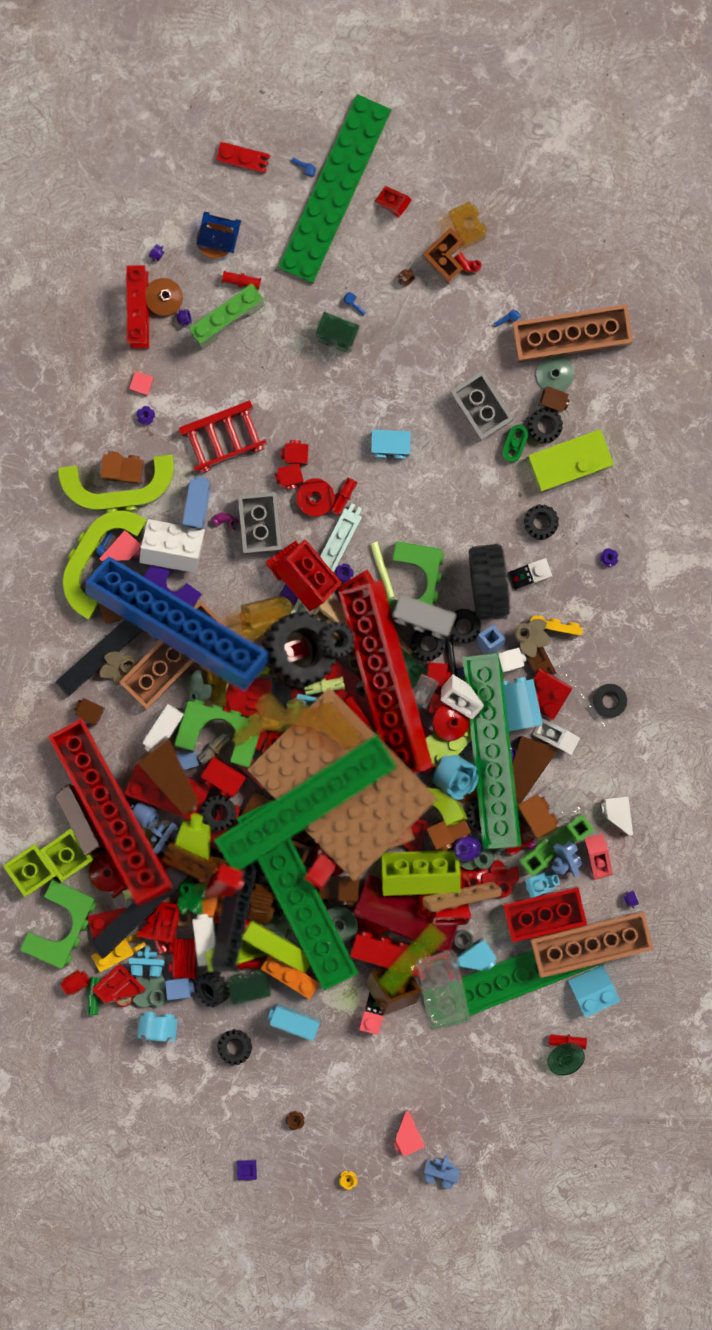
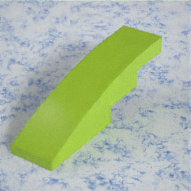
(276, 946)

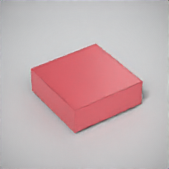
(141, 383)

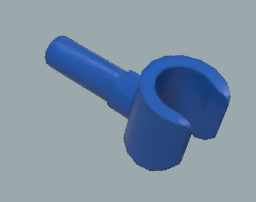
(309, 168)
(349, 299)
(514, 315)
(101, 549)

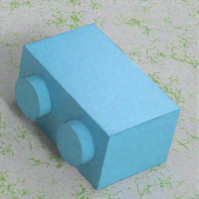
(391, 443)

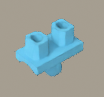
(541, 883)
(155, 964)

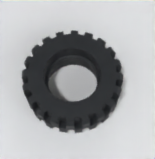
(489, 581)
(280, 663)

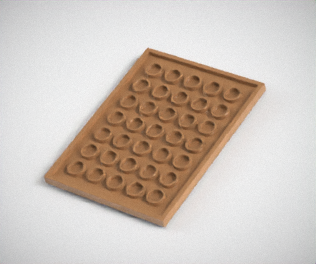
(366, 823)

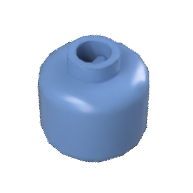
(145, 813)

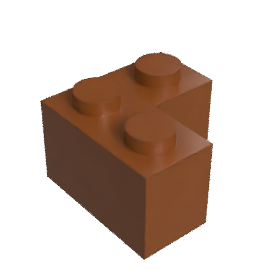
(440, 256)
(122, 469)
(538, 817)
(444, 835)

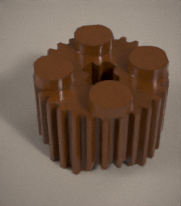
(260, 904)

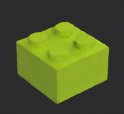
(66, 855)
(29, 870)

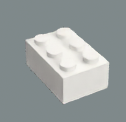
(172, 546)

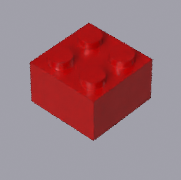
(224, 777)

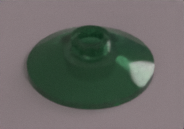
(566, 1059)

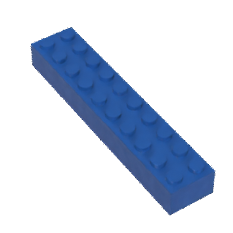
(176, 623)

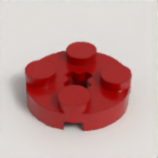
(306, 491)

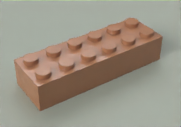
(572, 333)
(160, 668)
(592, 943)

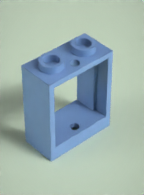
(197, 502)

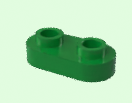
(514, 443)

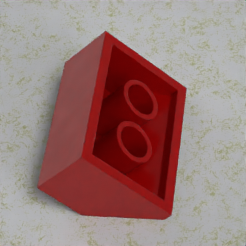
(307, 575)

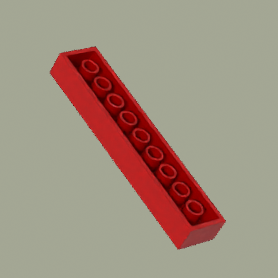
(385, 674)
(110, 812)

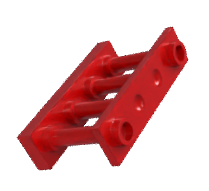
(137, 310)
(225, 417)

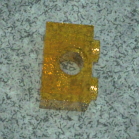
(459, 216)

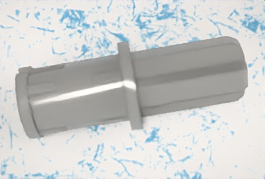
(214, 748)

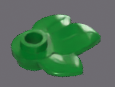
(193, 898)

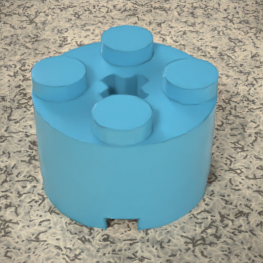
(455, 776)
(157, 1027)

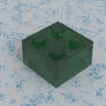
(337, 332)
(249, 987)

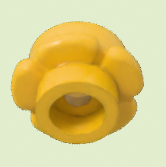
(348, 1185)

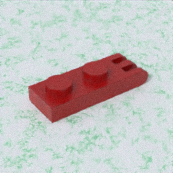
(242, 157)

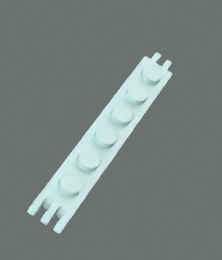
(336, 545)

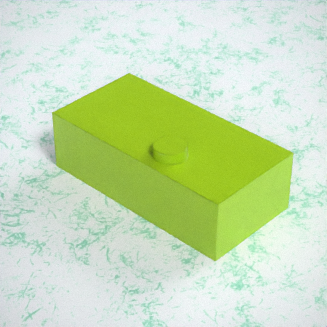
(570, 460)
(420, 872)

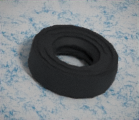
(621, 700)

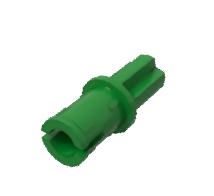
(93, 1000)

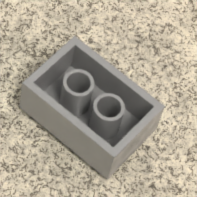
(481, 406)
(260, 523)
(423, 616)

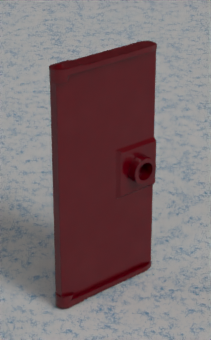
(397, 913)

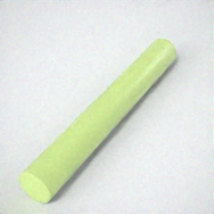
(382, 570)

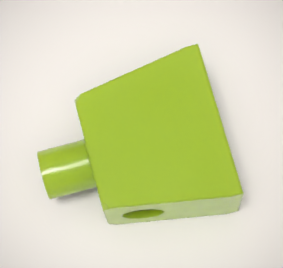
(195, 836)

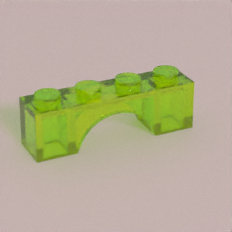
(406, 963)

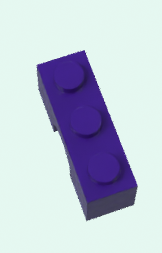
(159, 576)

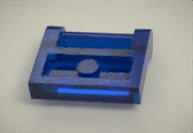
(218, 239)

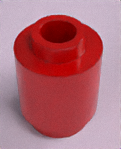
(75, 982)

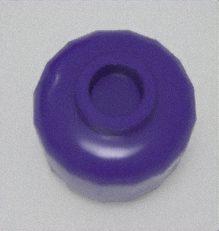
(467, 848)

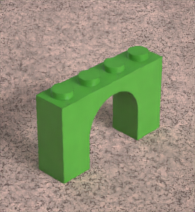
(245, 302)
(425, 558)
(198, 715)
(542, 853)
(79, 906)

